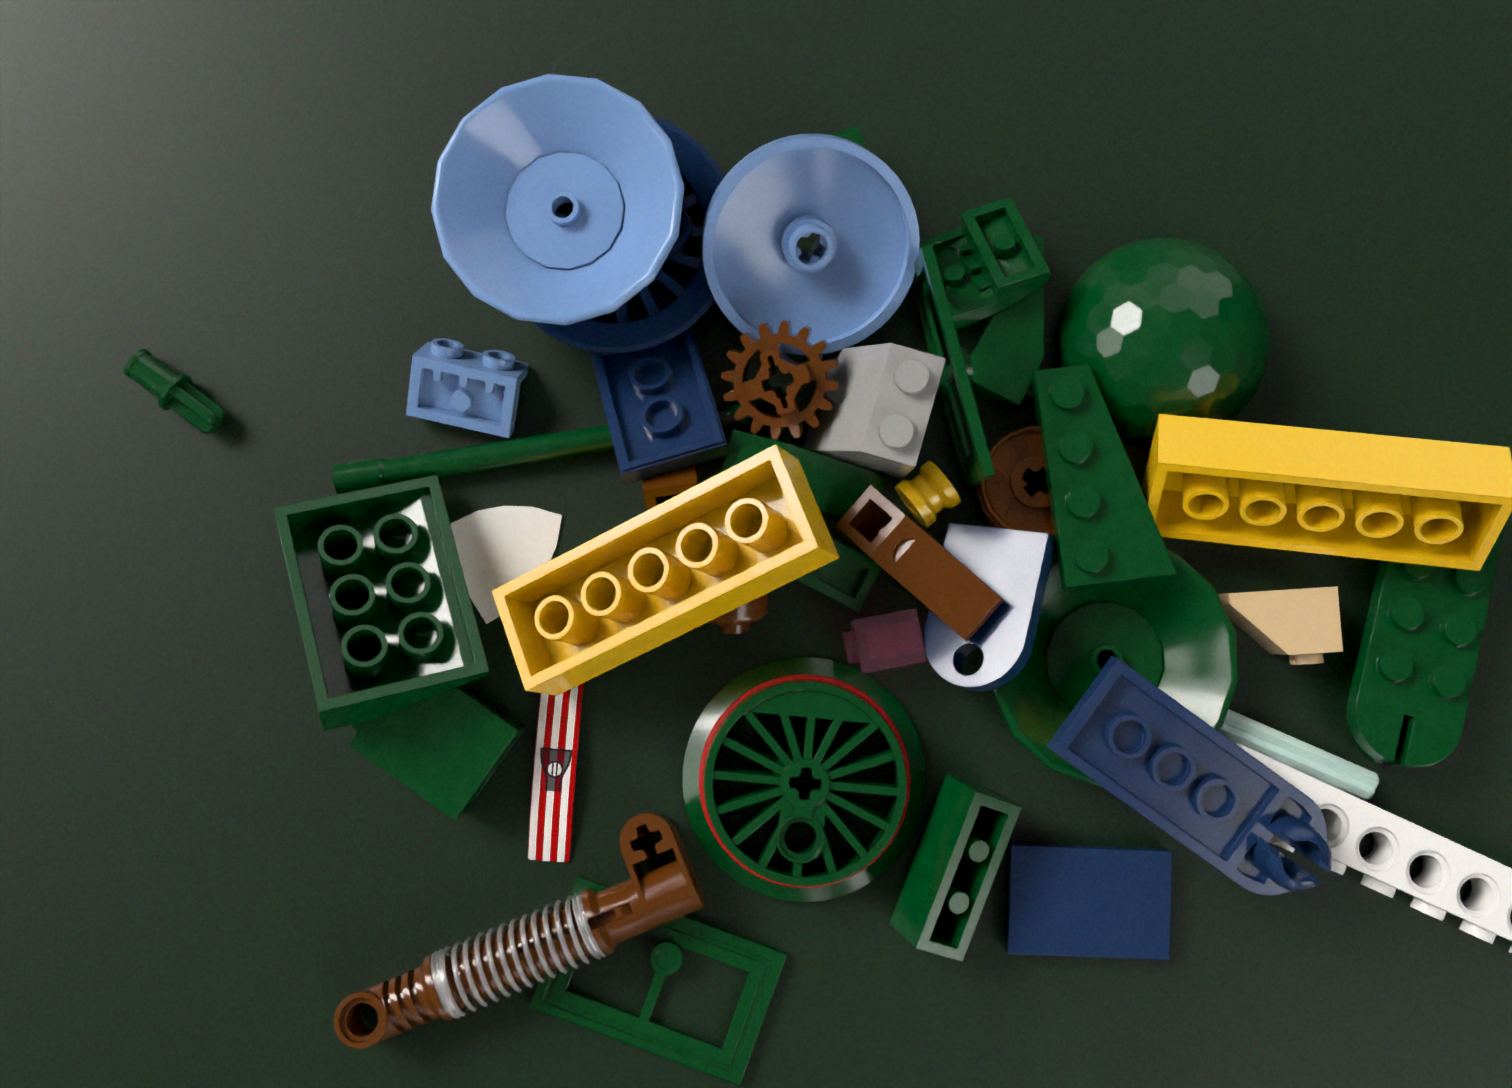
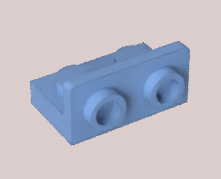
(465, 387)

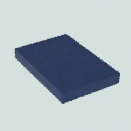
(659, 408)
(1088, 901)

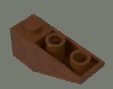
(919, 563)

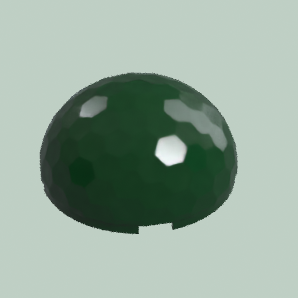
(1166, 334)

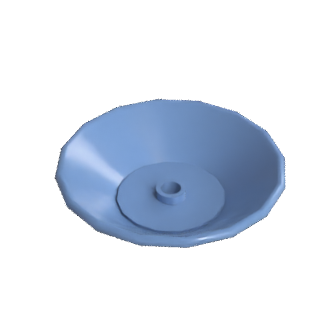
(549, 147)

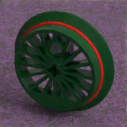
(809, 690)

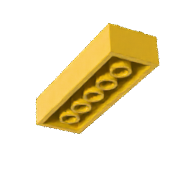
(1328, 491)
(664, 572)

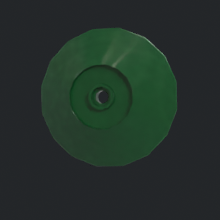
(1158, 626)

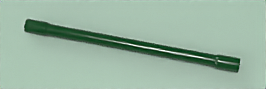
(506, 453)

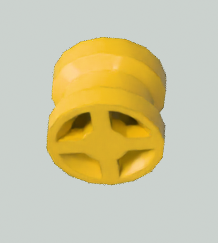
(927, 493)

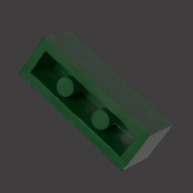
(954, 868)

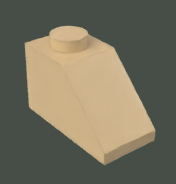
(1289, 621)

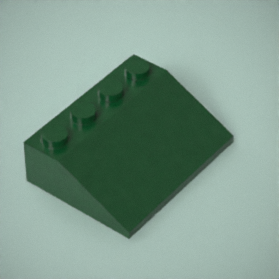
(379, 599)

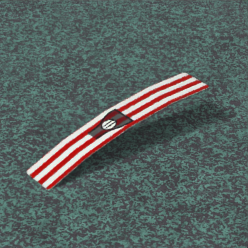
(554, 776)

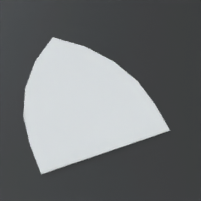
(501, 546)

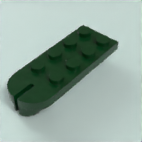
(1418, 660)

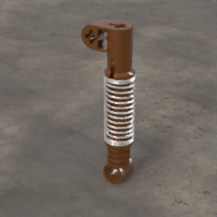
(535, 947)

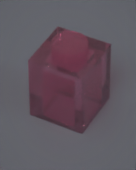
(884, 641)

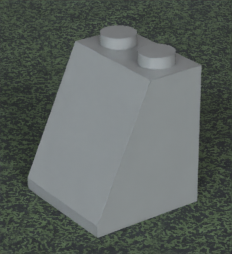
(878, 408)

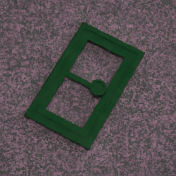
(927, 280)
(723, 1062)

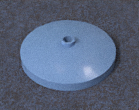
(860, 250)

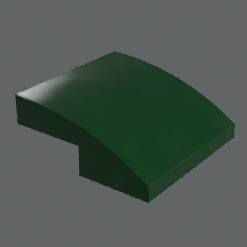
(987, 262)

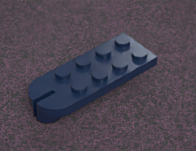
(1192, 782)

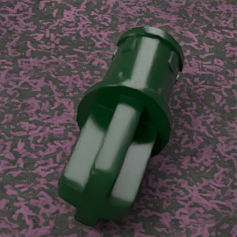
(174, 391)

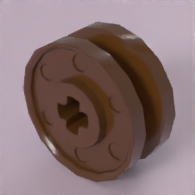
(1003, 495)

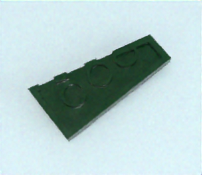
(1093, 493)

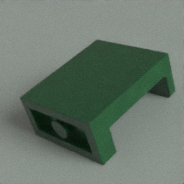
(440, 747)

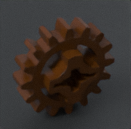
(788, 404)

